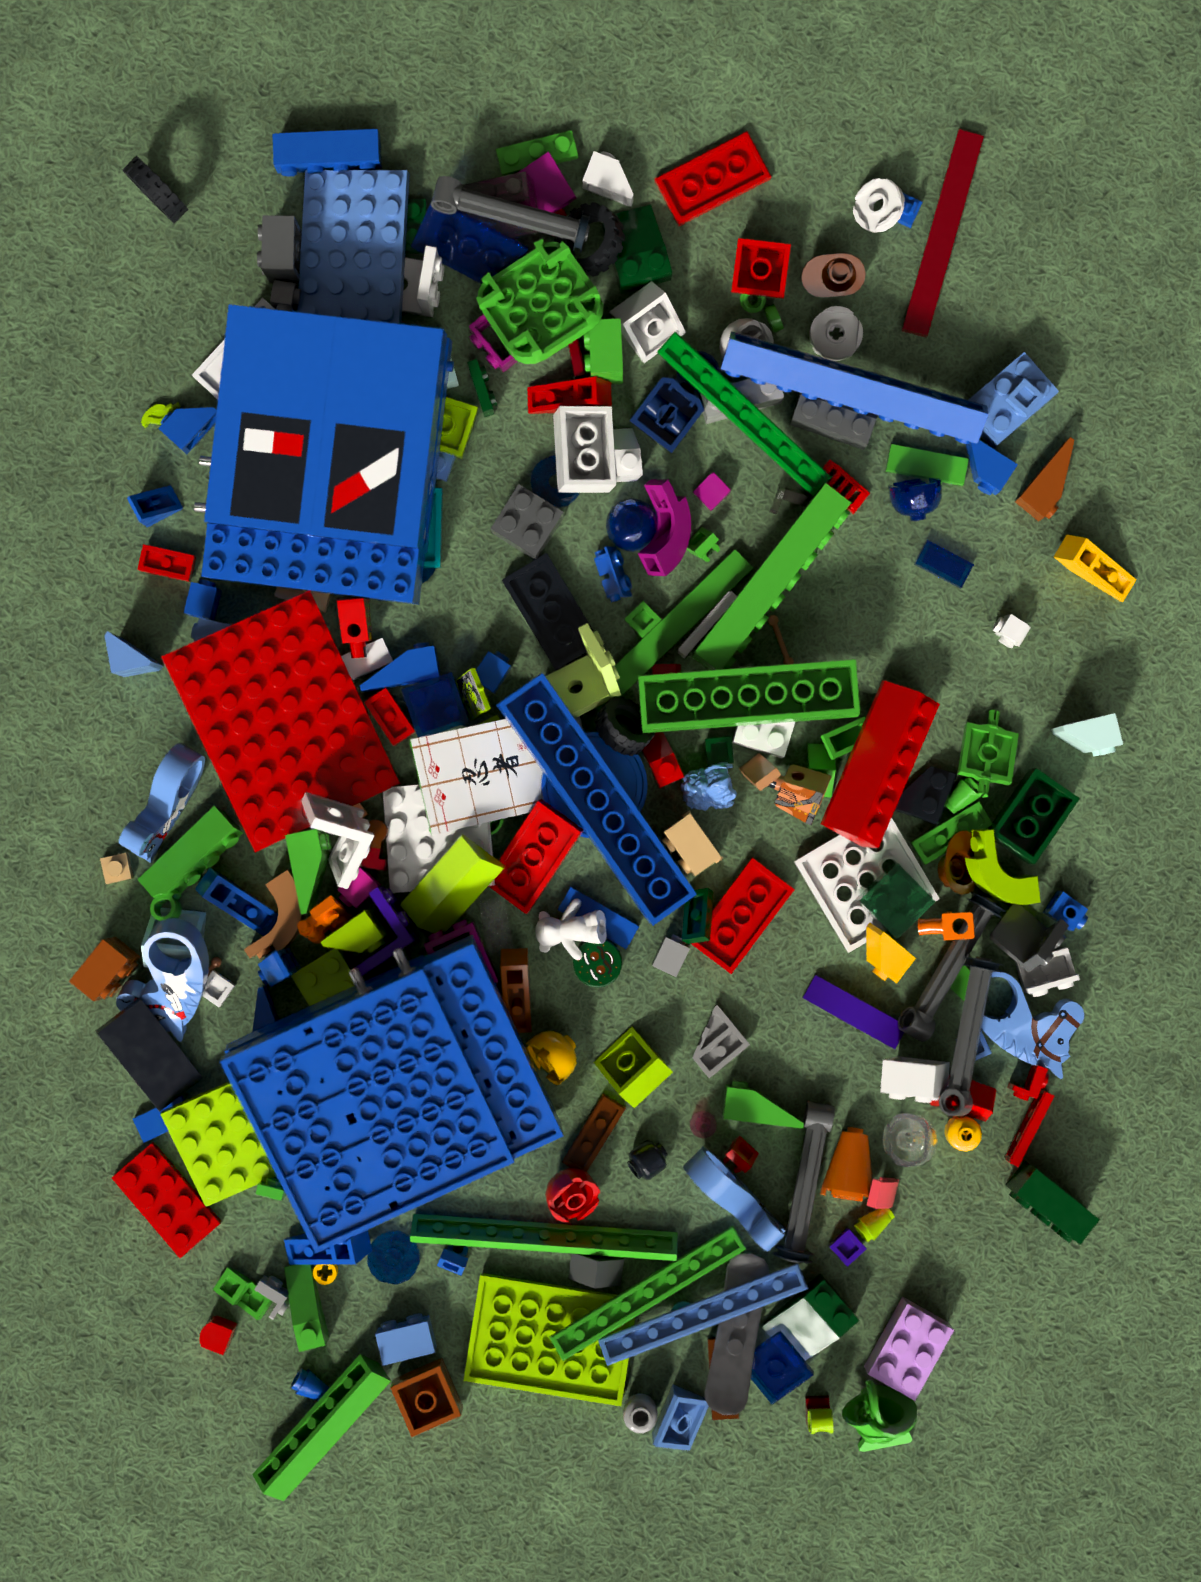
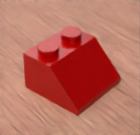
(760, 268)

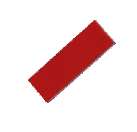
(1028, 1128)

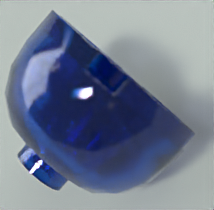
(916, 497)
(631, 524)

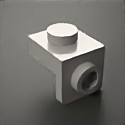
(273, 1290)

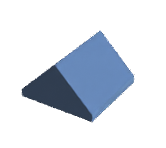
(127, 659)
(679, 1419)

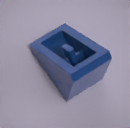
(154, 505)

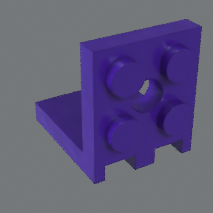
(398, 920)

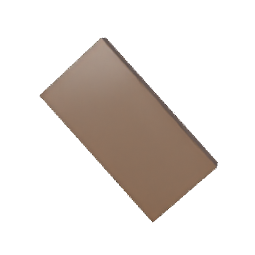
(760, 771)

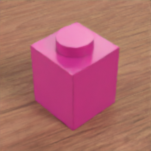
(358, 889)

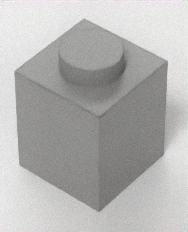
(671, 955)

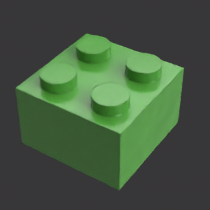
(605, 351)

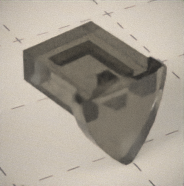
(789, 494)

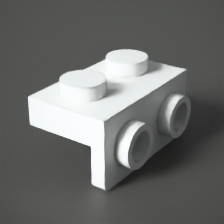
(1056, 973)

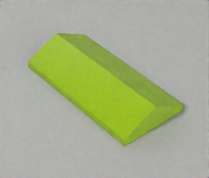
(451, 886)

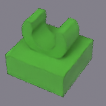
(702, 542)

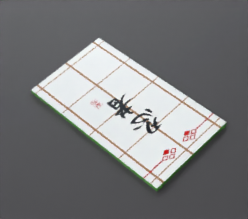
(475, 775)

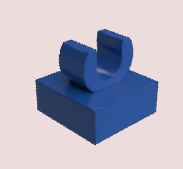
(910, 211)
(452, 1261)

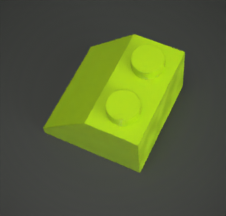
(359, 934)
(633, 1067)

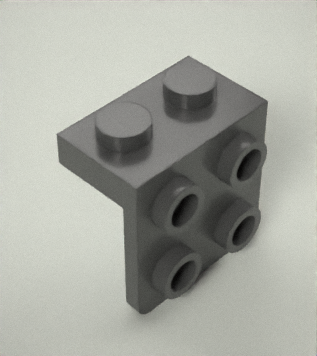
(1027, 938)

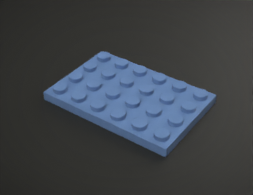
(354, 244)

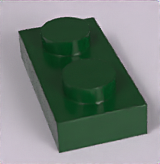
(416, 211)
(479, 377)
(698, 917)

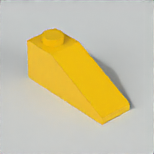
(1094, 566)

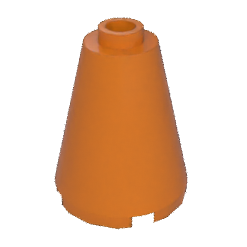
(850, 1167)

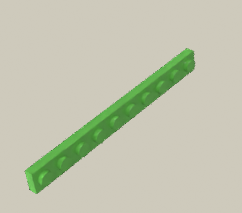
(544, 1237)

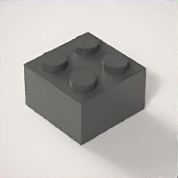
(280, 248)
(527, 522)

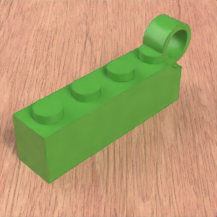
(188, 860)

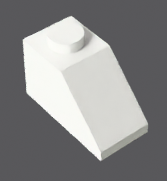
(607, 178)
(627, 455)

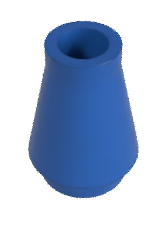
(308, 1385)

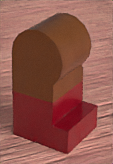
(374, 857)

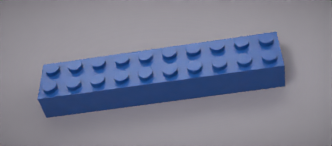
(596, 799)

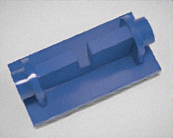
(611, 561)

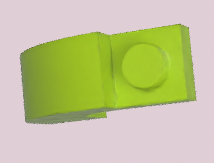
(992, 879)

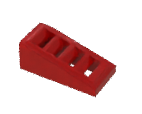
(847, 479)

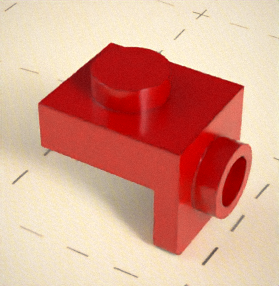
(1036, 1080)

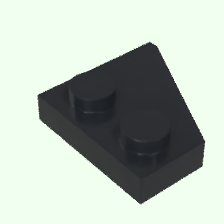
(927, 795)

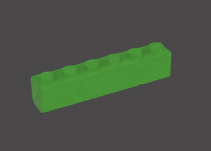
(321, 1428)

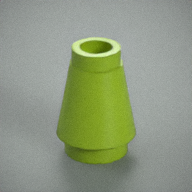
(874, 1223)

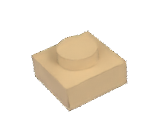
(116, 868)

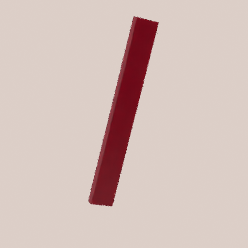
(942, 233)

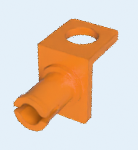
(945, 926)

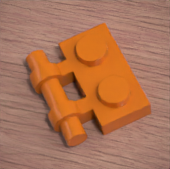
(325, 916)

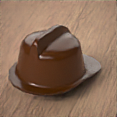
(833, 275)
(952, 866)

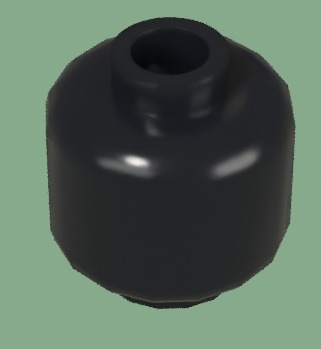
(647, 1160)

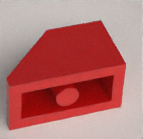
(662, 761)

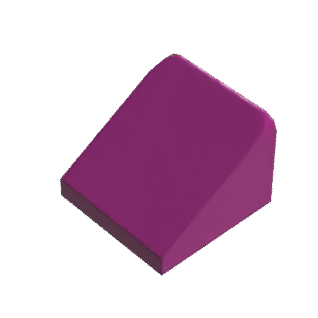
(712, 491)

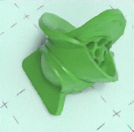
(881, 1417)

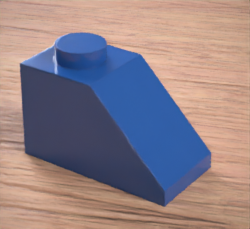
(188, 426)
(989, 467)

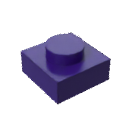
(847, 1246)

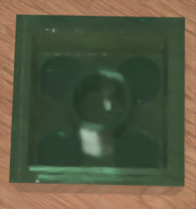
(895, 900)

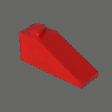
(578, 392)

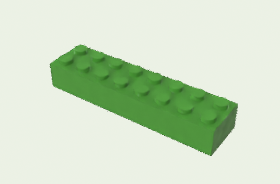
(771, 579)
(749, 696)

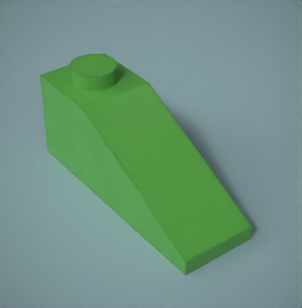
(749, 1105)
(305, 1307)

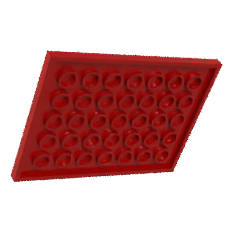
(280, 718)

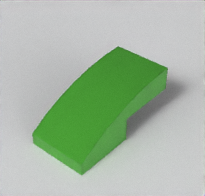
(240, 1291)

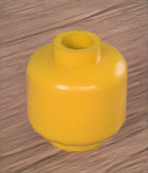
(955, 1128)

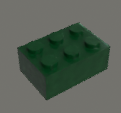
(1033, 815)
(1051, 1204)

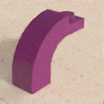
(672, 531)

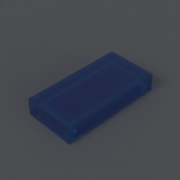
(944, 564)

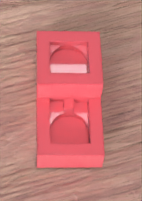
(882, 1193)

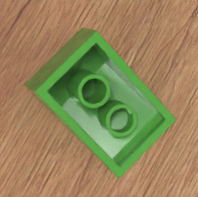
(308, 861)

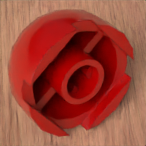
(572, 1194)

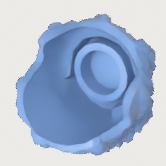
(709, 787)

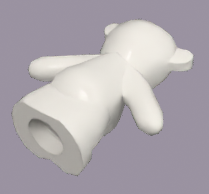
(585, 928)

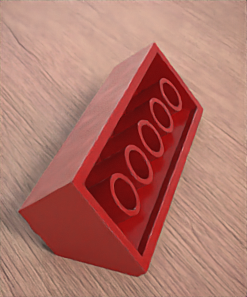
(880, 764)

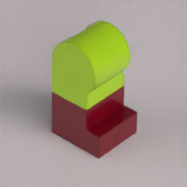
(818, 1414)

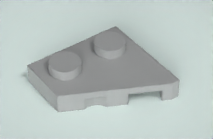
(718, 1044)

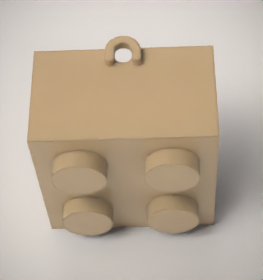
(691, 845)

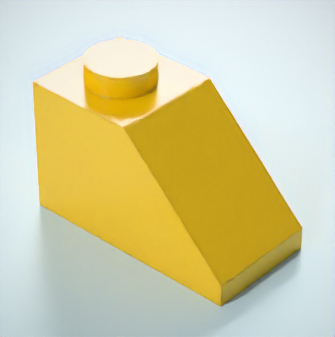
(886, 954)

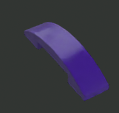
(853, 1011)

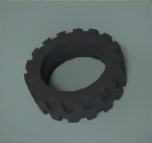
(155, 189)
(612, 240)

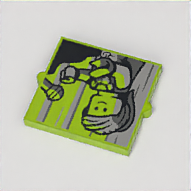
(473, 694)

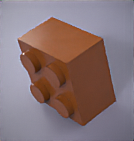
(105, 969)
(426, 1397)

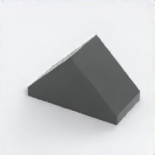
(596, 1270)

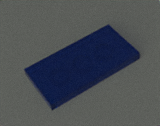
(467, 244)

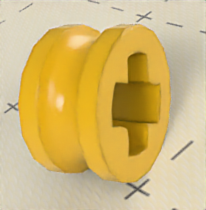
(319, 1277)

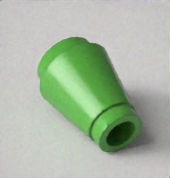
(962, 795)

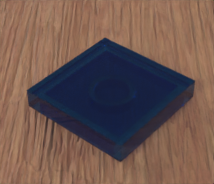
(778, 1367)

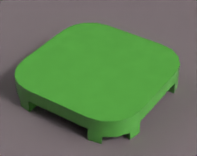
(540, 302)

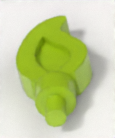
(157, 412)

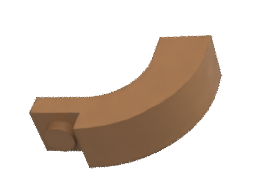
(289, 915)

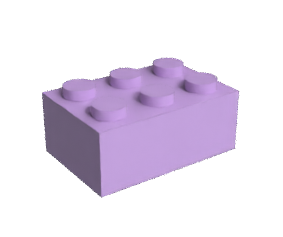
(908, 1348)

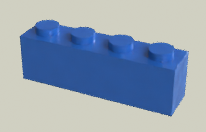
(326, 151)

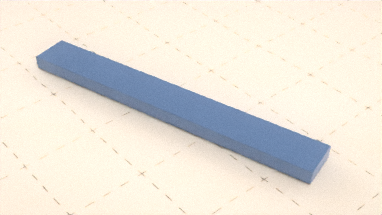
(702, 1314)

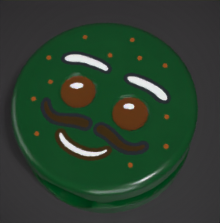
(599, 964)

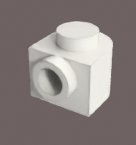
(1011, 630)

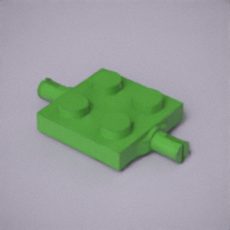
(988, 753)

